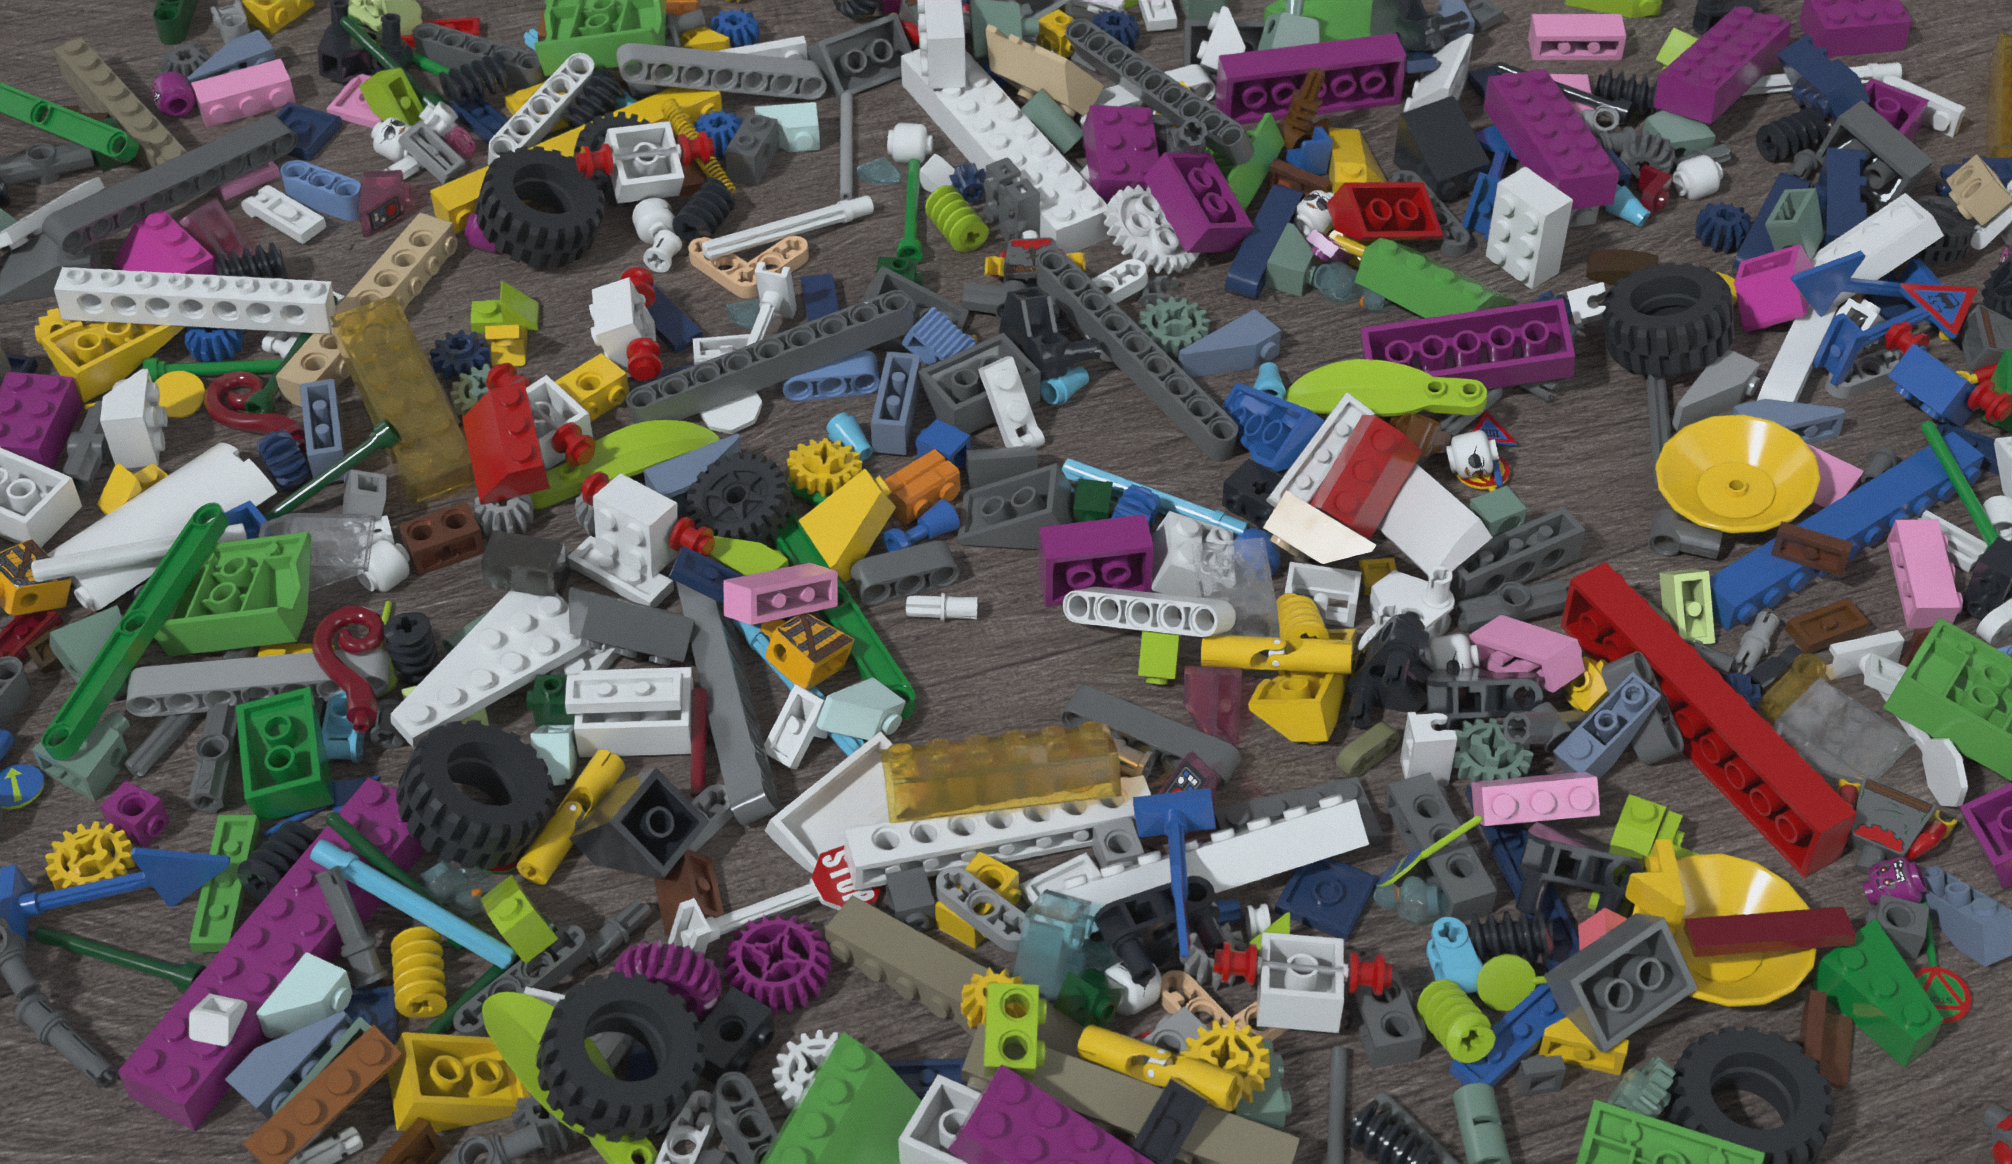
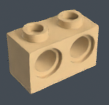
(1978, 191)

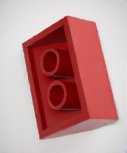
(1384, 211)
(505, 445)
(1366, 475)

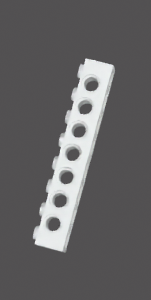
(195, 300)
(1001, 834)

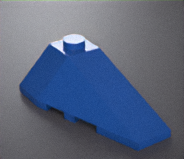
(1270, 426)

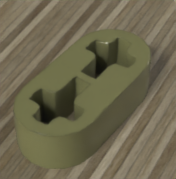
(1368, 749)

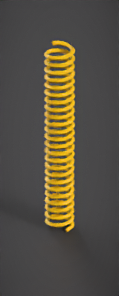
(676, 128)

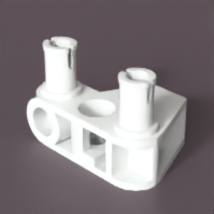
(1413, 596)

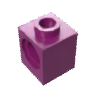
(136, 813)

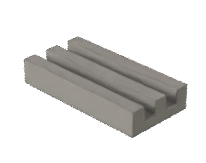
(428, 155)

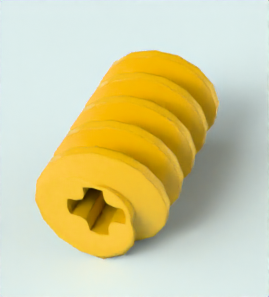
(1300, 618)
(418, 973)

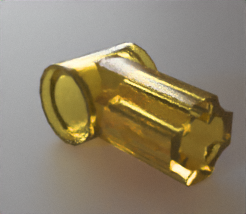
(1803, 673)

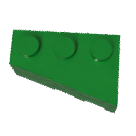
(1879, 994)

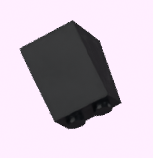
(1440, 148)
(640, 826)

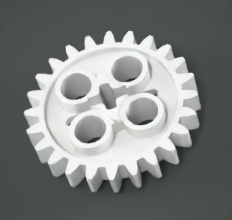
(1144, 231)

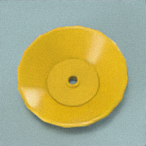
(1737, 473)
(1734, 887)

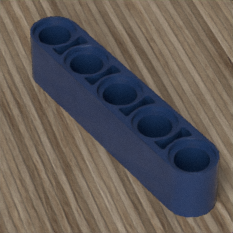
(1758, 240)
(1249, 267)

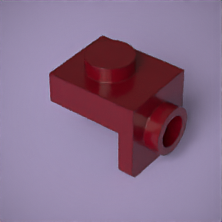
(1655, 188)

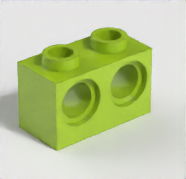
(1005, 1030)

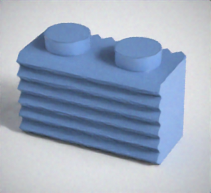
(936, 338)

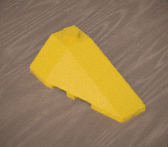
(1351, 159)
(103, 352)
(1303, 703)

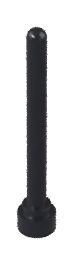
(1623, 107)

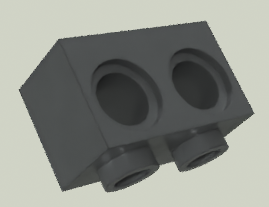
(1378, 1020)

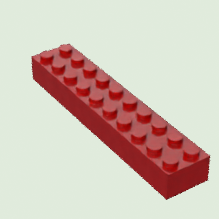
(1719, 729)

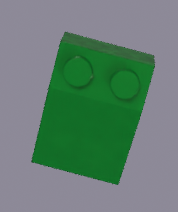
(283, 755)

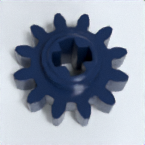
(459, 354)

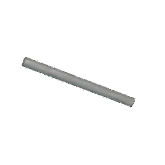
(846, 146)

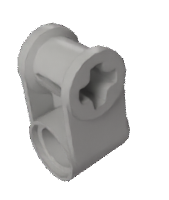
(230, 21)

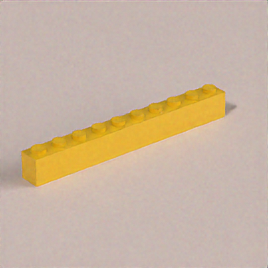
(459, 197)

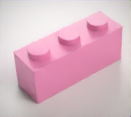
(1577, 37)
(243, 93)
(1923, 572)
(780, 593)
(1523, 647)
(1536, 798)

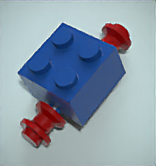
(1936, 386)

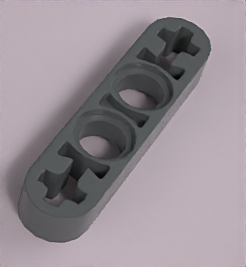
(1452, 229)
(519, 977)

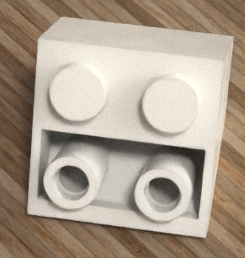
(134, 421)
(1173, 553)

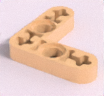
(741, 278)
(1200, 1000)

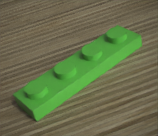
(224, 895)

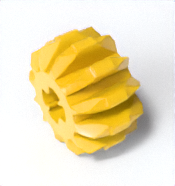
(975, 994)

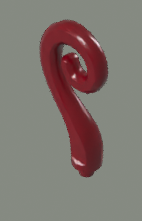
(243, 421)
(360, 695)

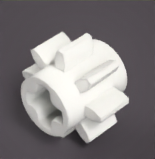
(439, 118)

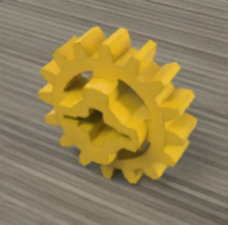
(823, 466)
(89, 856)
(1220, 1043)

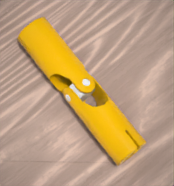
(1284, 653)
(553, 840)
(1126, 1054)

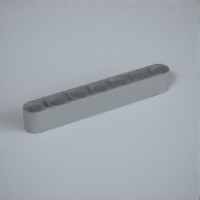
(708, 65)
(201, 685)

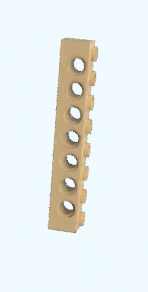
(399, 271)

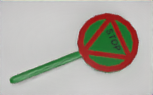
(1942, 986)

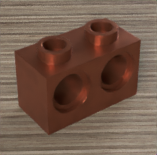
(442, 538)

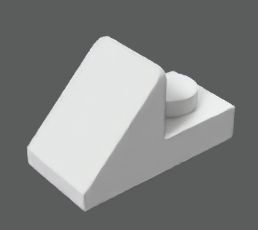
(795, 727)

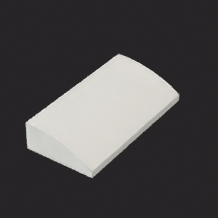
(1885, 239)
(1432, 524)
(837, 802)

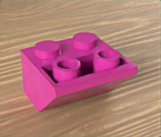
(1767, 292)

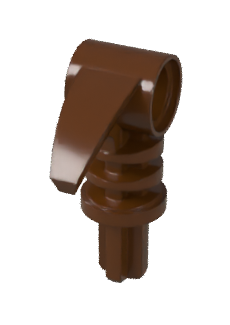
(1298, 123)
(1422, 431)

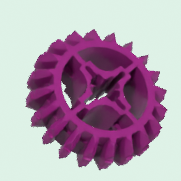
(678, 968)
(784, 975)

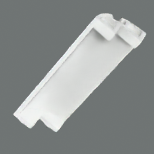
(160, 513)

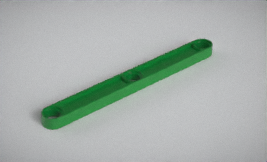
(67, 124)
(126, 646)
(868, 652)

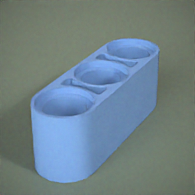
(322, 189)
(841, 378)

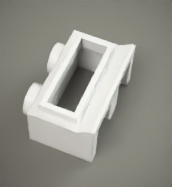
(1325, 584)

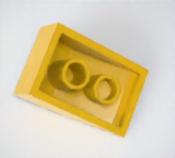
(451, 1082)

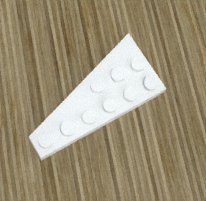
(498, 656)

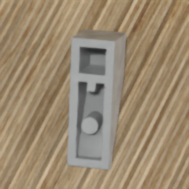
(1717, 389)

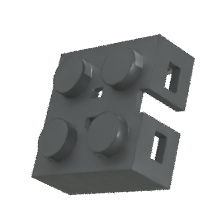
(1006, 205)

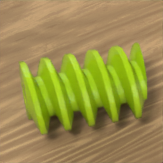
(956, 219)
(1455, 1021)

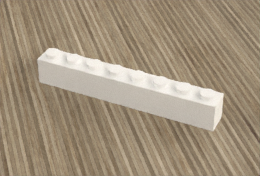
(1236, 857)

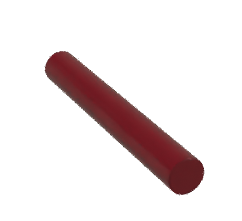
(698, 741)

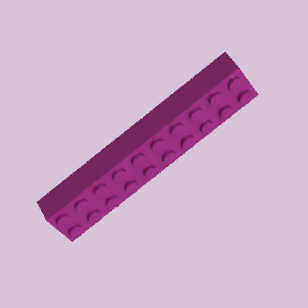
(188, 1076)

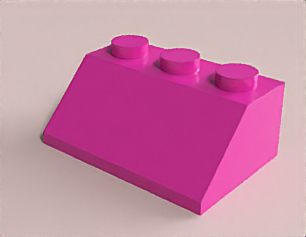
(164, 247)

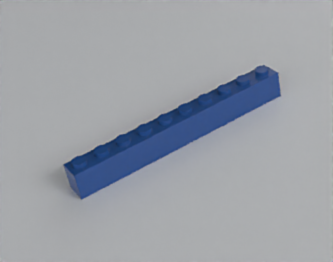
(1858, 517)

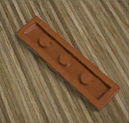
(324, 1099)

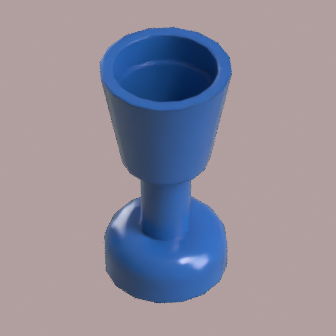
(933, 523)

